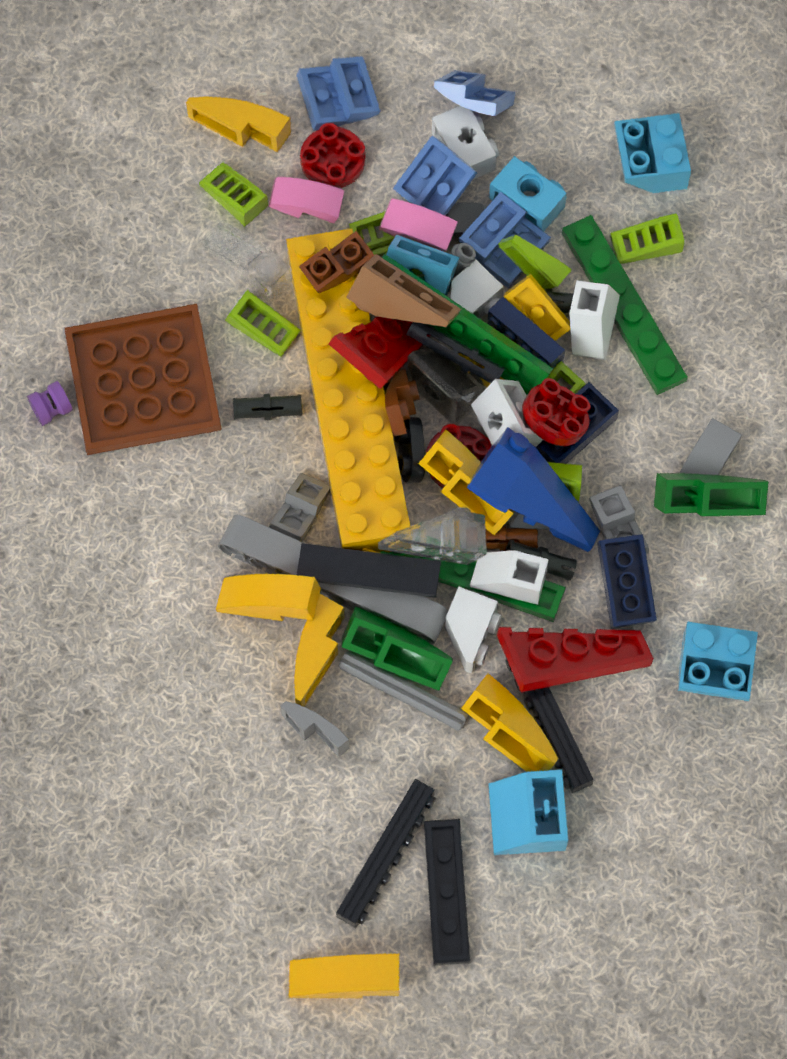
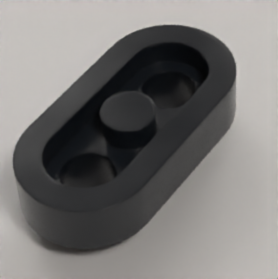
(411, 451)

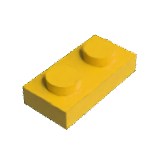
(538, 307)

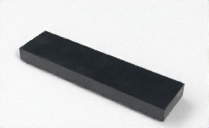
(369, 570)
(446, 892)

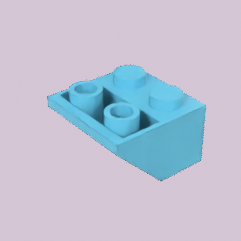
(653, 153)
(717, 661)
(528, 813)

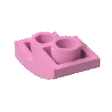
(307, 196)
(418, 224)

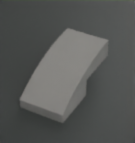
(712, 449)
(300, 507)
(615, 514)
(308, 722)

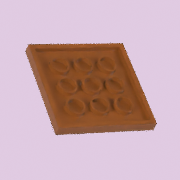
(142, 379)

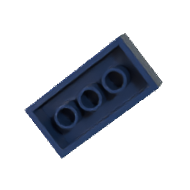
(524, 332)
(601, 416)
(626, 581)

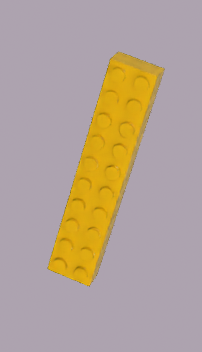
(348, 409)

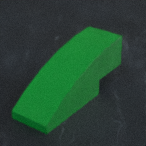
(710, 494)
(395, 649)

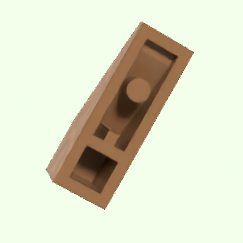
(396, 295)

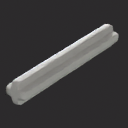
(403, 690)

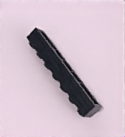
(560, 737)
(386, 854)

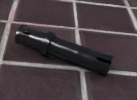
(491, 371)

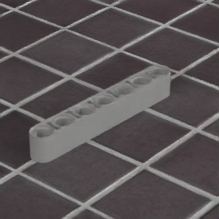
(280, 555)

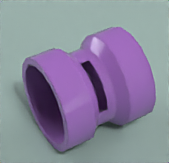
(42, 406)

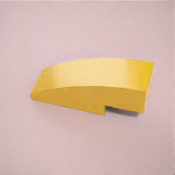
(240, 120)
(454, 467)
(269, 596)
(316, 648)
(510, 726)
(344, 976)

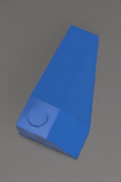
(521, 480)

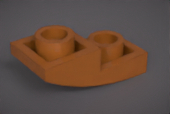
(338, 265)
(400, 401)

